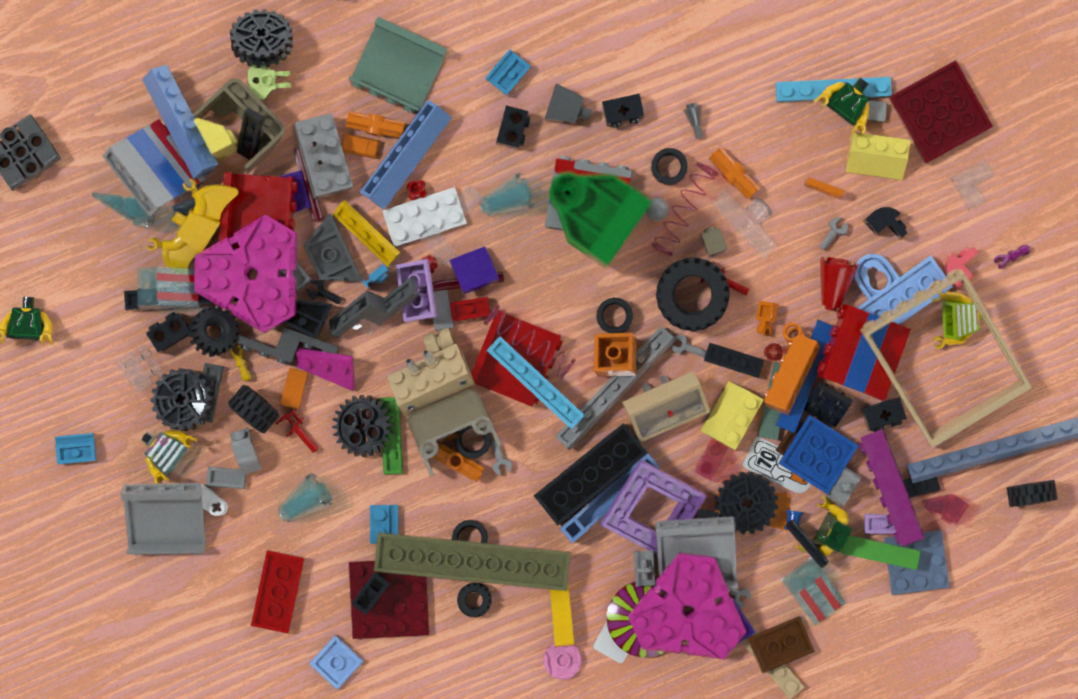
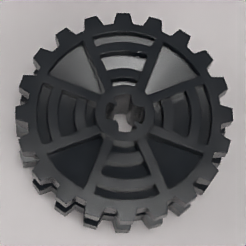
(261, 38)
(170, 393)
(751, 488)

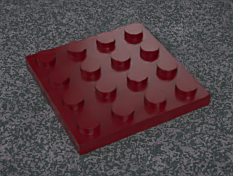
(940, 112)
(399, 610)

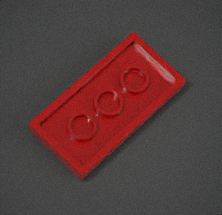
(277, 591)

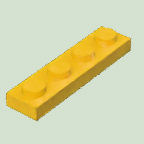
(366, 233)

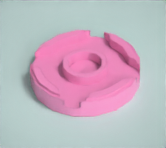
(562, 661)

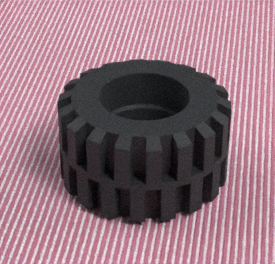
(253, 409)

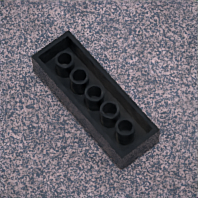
(590, 474)

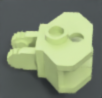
(266, 82)

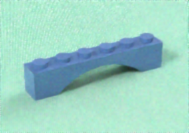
(599, 505)

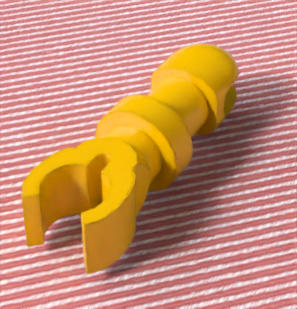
(240, 363)

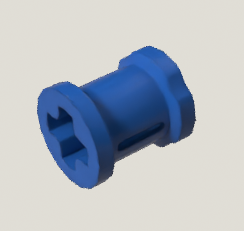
(793, 515)

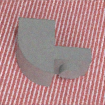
(245, 451)

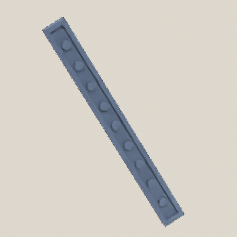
(993, 450)

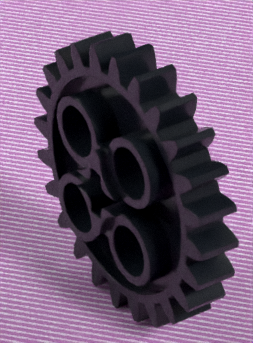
(378, 420)

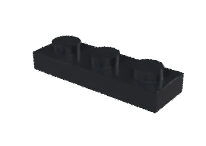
(250, 134)
(733, 360)

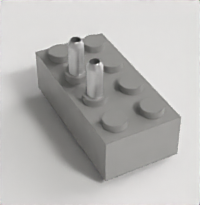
(322, 156)

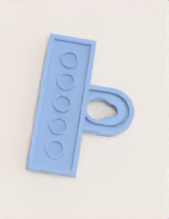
(897, 287)

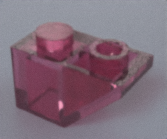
(710, 459)
(948, 506)

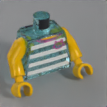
(165, 452)

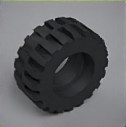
(692, 320)

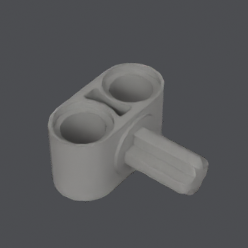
(844, 487)

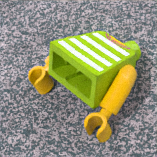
(959, 319)

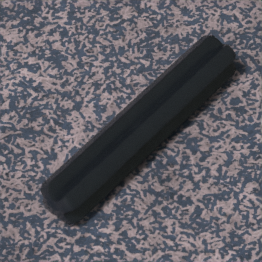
(807, 543)

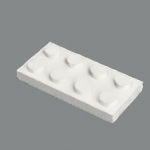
(414, 217)

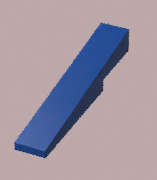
(789, 422)

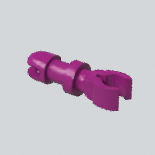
(1011, 256)

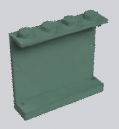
(398, 66)

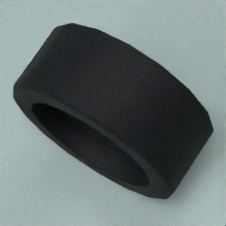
(683, 168)
(614, 301)
(472, 454)
(470, 523)

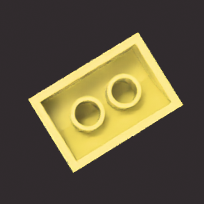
(218, 139)
(877, 156)
(731, 415)

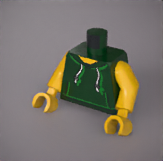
(848, 103)
(26, 323)
(833, 530)

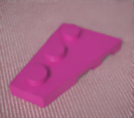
(329, 366)

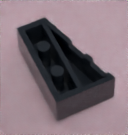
(310, 317)

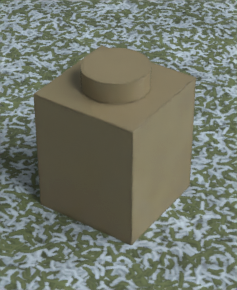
(713, 241)

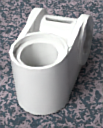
(209, 501)

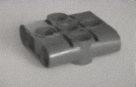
(45, 152)

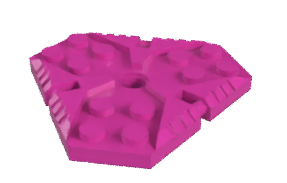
(226, 272)
(709, 627)

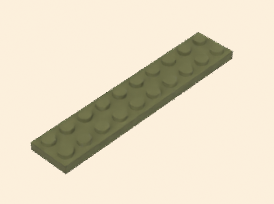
(472, 561)

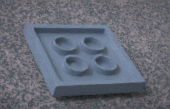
(931, 567)

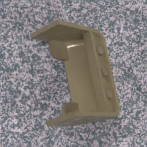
(238, 97)
(446, 418)

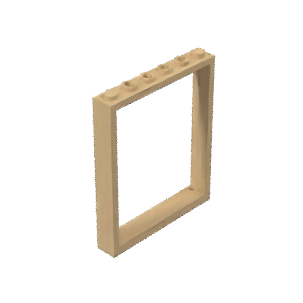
(981, 409)

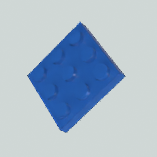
(818, 454)

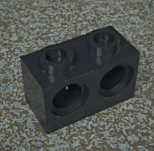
(508, 126)
(171, 336)

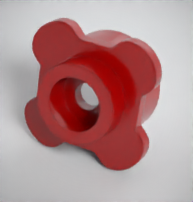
(412, 186)

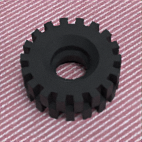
(225, 324)
(1032, 493)

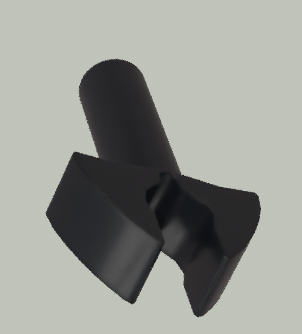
(324, 293)

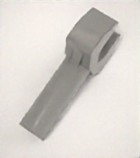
(832, 234)
(687, 347)
(499, 458)
(737, 593)

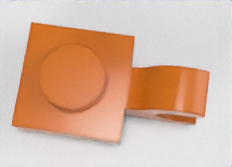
(765, 314)

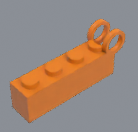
(793, 370)

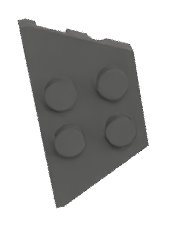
(330, 254)

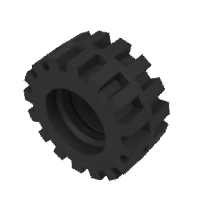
(474, 612)

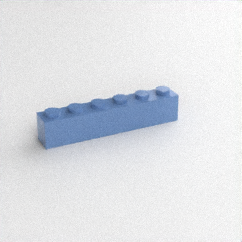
(179, 121)
(406, 154)

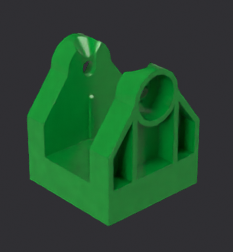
(597, 212)

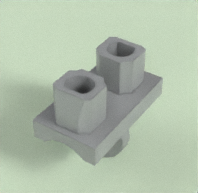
(644, 568)

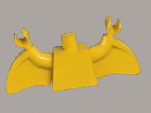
(196, 226)

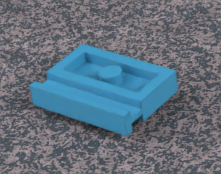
(508, 72)
(379, 275)
(75, 448)
(383, 519)

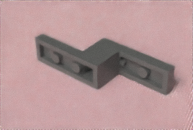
(373, 307)
(287, 346)

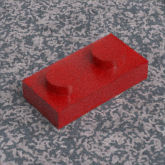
(469, 309)

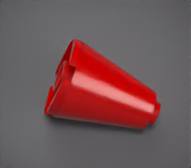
(835, 281)

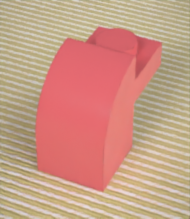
(954, 262)

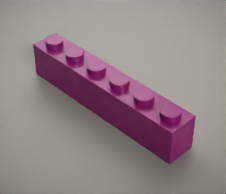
(892, 488)

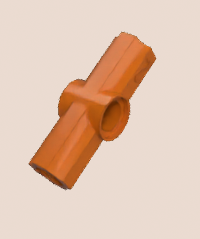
(375, 124)
(734, 173)
(467, 467)

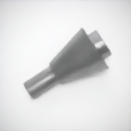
(693, 114)

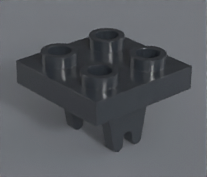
(827, 404)

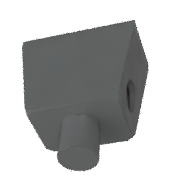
(566, 107)

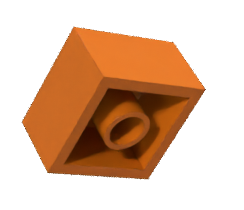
(615, 354)

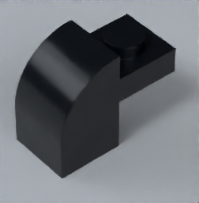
(886, 217)

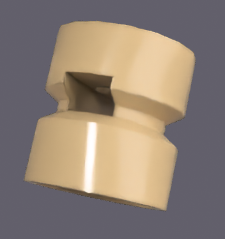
(438, 342)

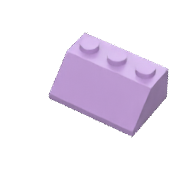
(424, 304)

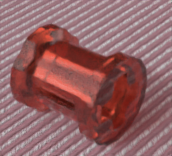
(777, 347)

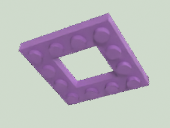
(645, 476)

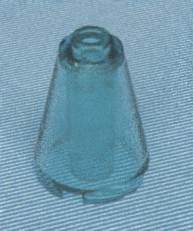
(508, 197)
(305, 499)

